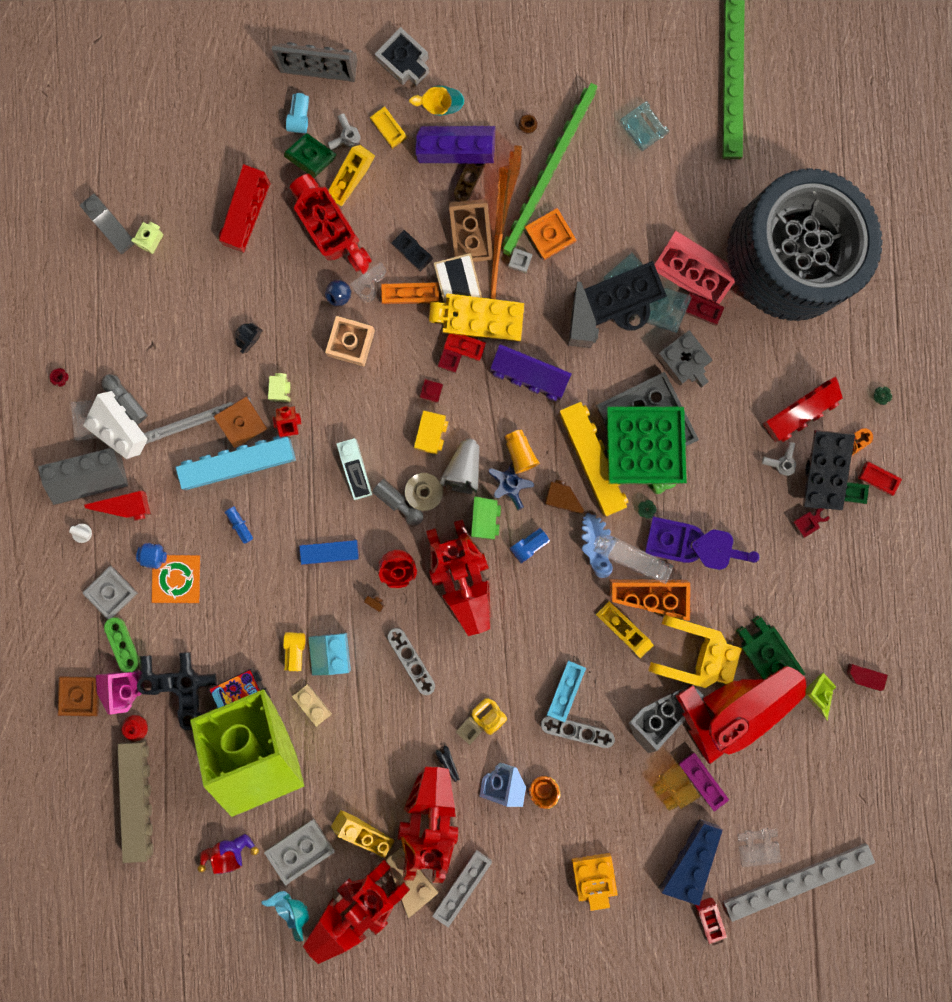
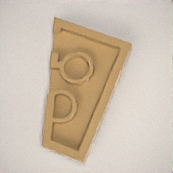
(420, 889)

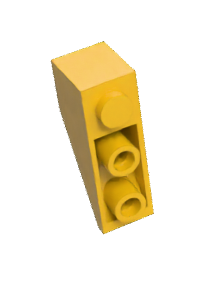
(361, 834)

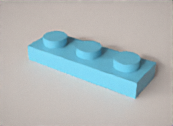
(566, 691)

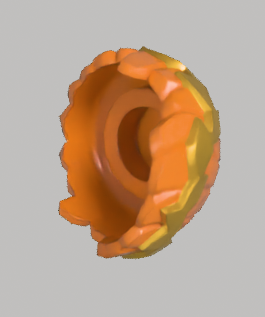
(544, 792)

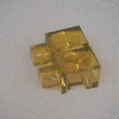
(678, 786)

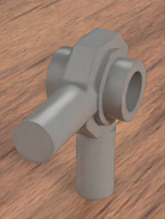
(349, 135)
(786, 464)

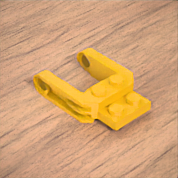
(715, 661)

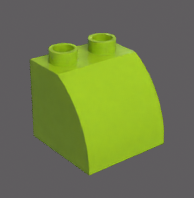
(246, 754)

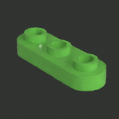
(115, 638)

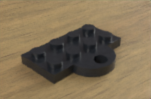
(626, 296)

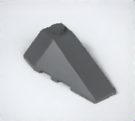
(658, 721)

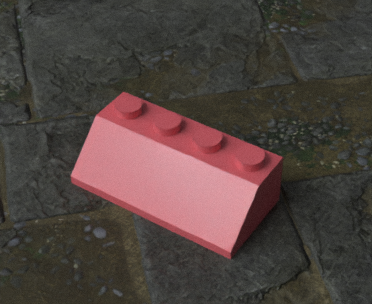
(695, 269)

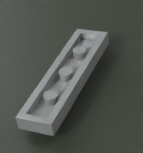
(462, 888)

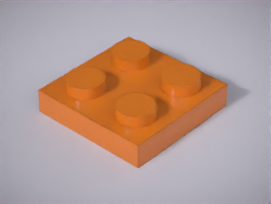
(550, 234)

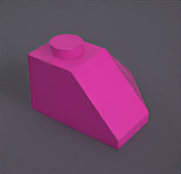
(117, 690)

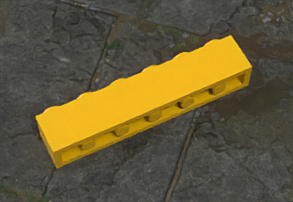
(592, 458)

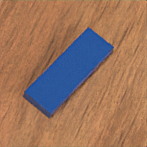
(329, 552)

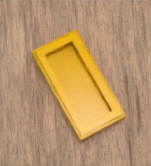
(388, 127)

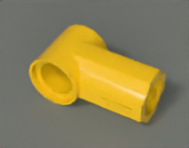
(294, 646)

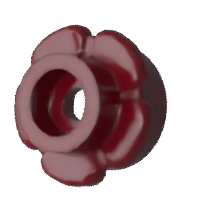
(54, 377)

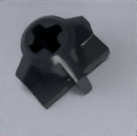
(247, 336)

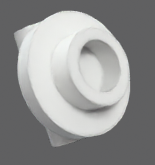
(81, 533)

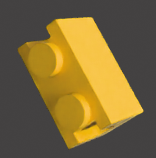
(430, 432)

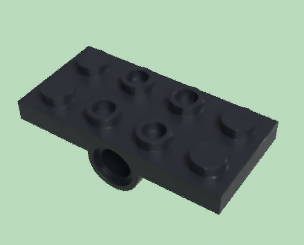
(828, 469)

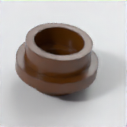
(528, 118)

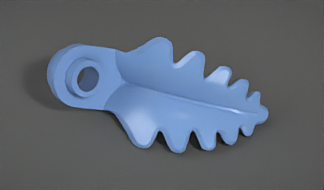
(593, 529)

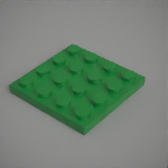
(646, 445)

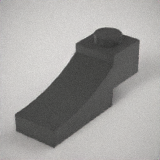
(107, 223)

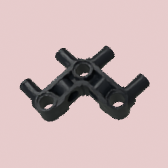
(173, 682)

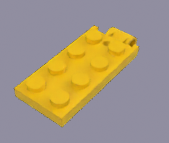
(479, 317)

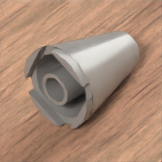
(463, 468)

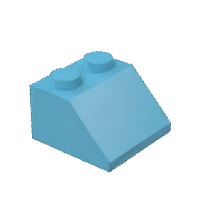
(329, 654)

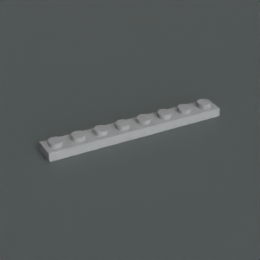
(799, 882)

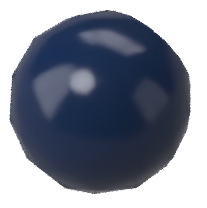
(338, 293)

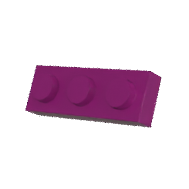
(703, 781)

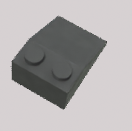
(583, 324)

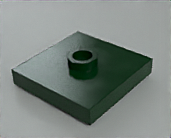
(310, 155)

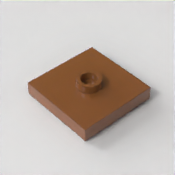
(240, 422)
(77, 696)

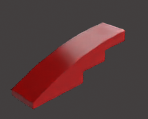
(699, 722)

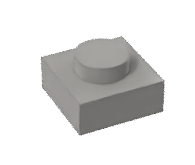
(520, 261)

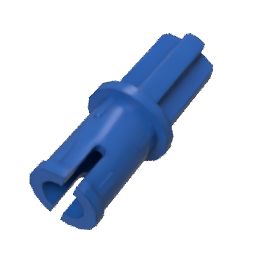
(239, 525)

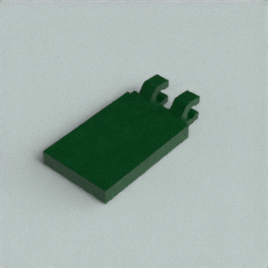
(767, 649)

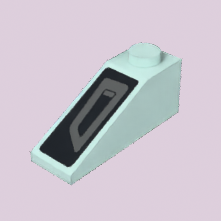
(354, 468)

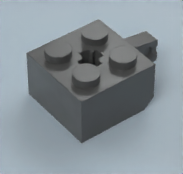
(681, 370)

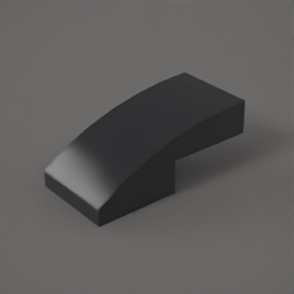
(412, 250)

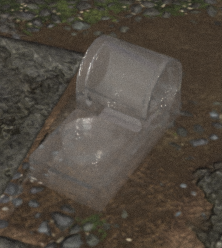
(366, 280)

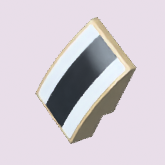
(457, 277)

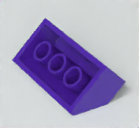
(455, 144)
(530, 372)

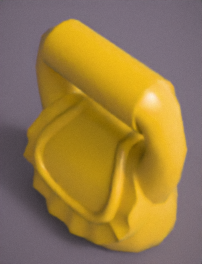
(492, 720)

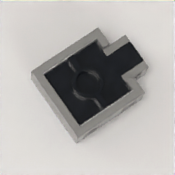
(403, 58)

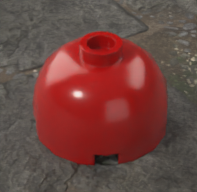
(397, 568)

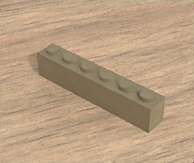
(135, 801)

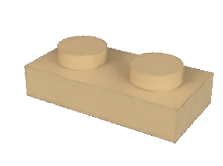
(312, 705)

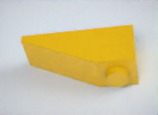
(351, 173)
(625, 630)

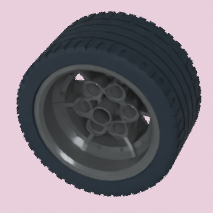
(773, 276)

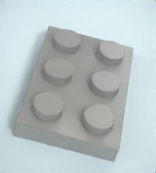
(299, 851)

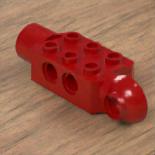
(327, 223)

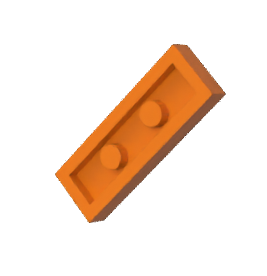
(410, 293)

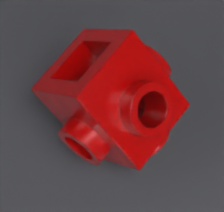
(287, 421)

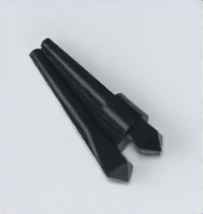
(447, 761)

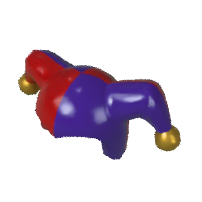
(226, 855)

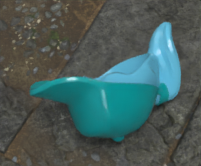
(291, 910)

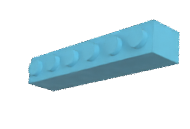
(235, 463)

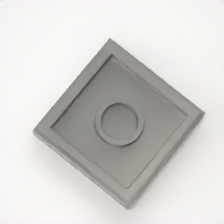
(110, 592)

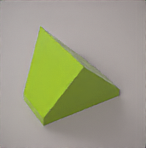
(820, 694)

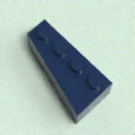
(692, 867)

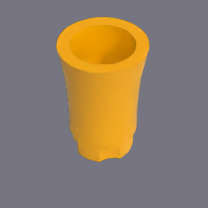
(521, 452)

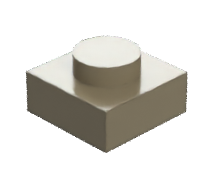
(469, 730)

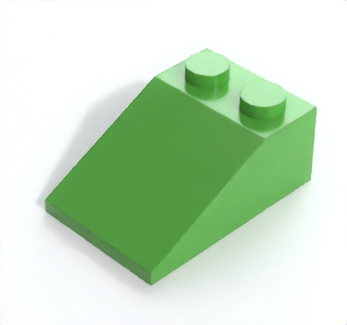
(484, 518)

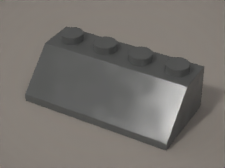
(83, 476)

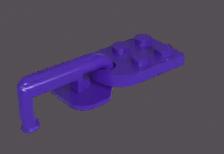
(673, 542)

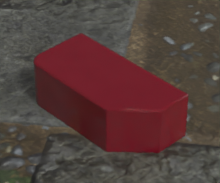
(867, 677)

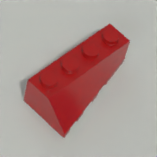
(803, 410)

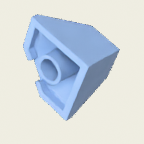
(504, 786)

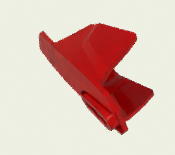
(752, 707)

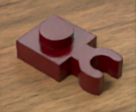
(809, 523)

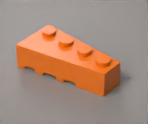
(654, 596)

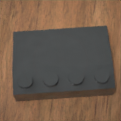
(315, 61)

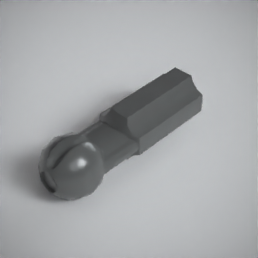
(133, 409)
(396, 501)

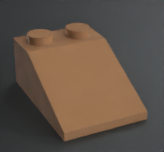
(471, 229)

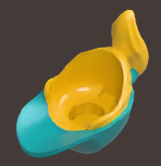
(439, 100)

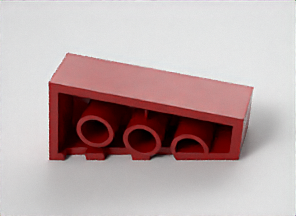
(244, 208)

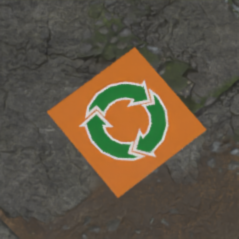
(177, 580)

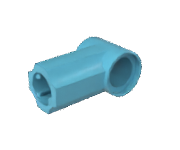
(297, 119)

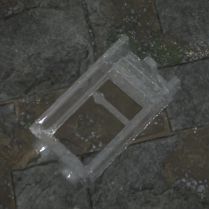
(632, 558)

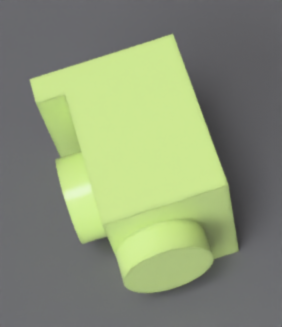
(151, 242)
(279, 388)

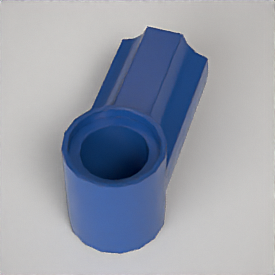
(526, 547)

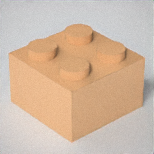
(350, 341)

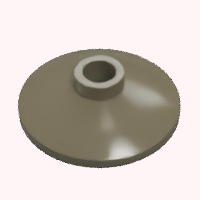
(426, 482)

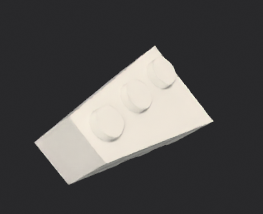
(114, 427)

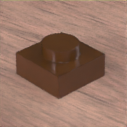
(374, 602)

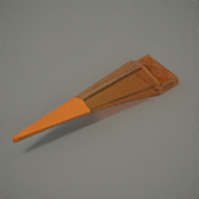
(506, 183)

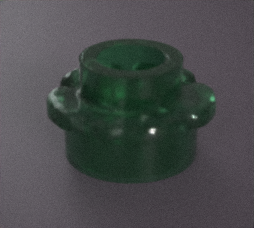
(882, 400)
(647, 504)

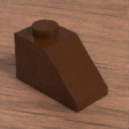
(563, 497)

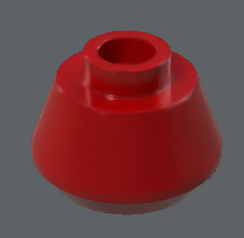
(134, 728)

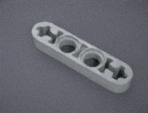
(414, 659)
(577, 733)

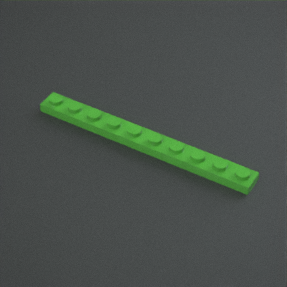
(733, 79)
(552, 162)

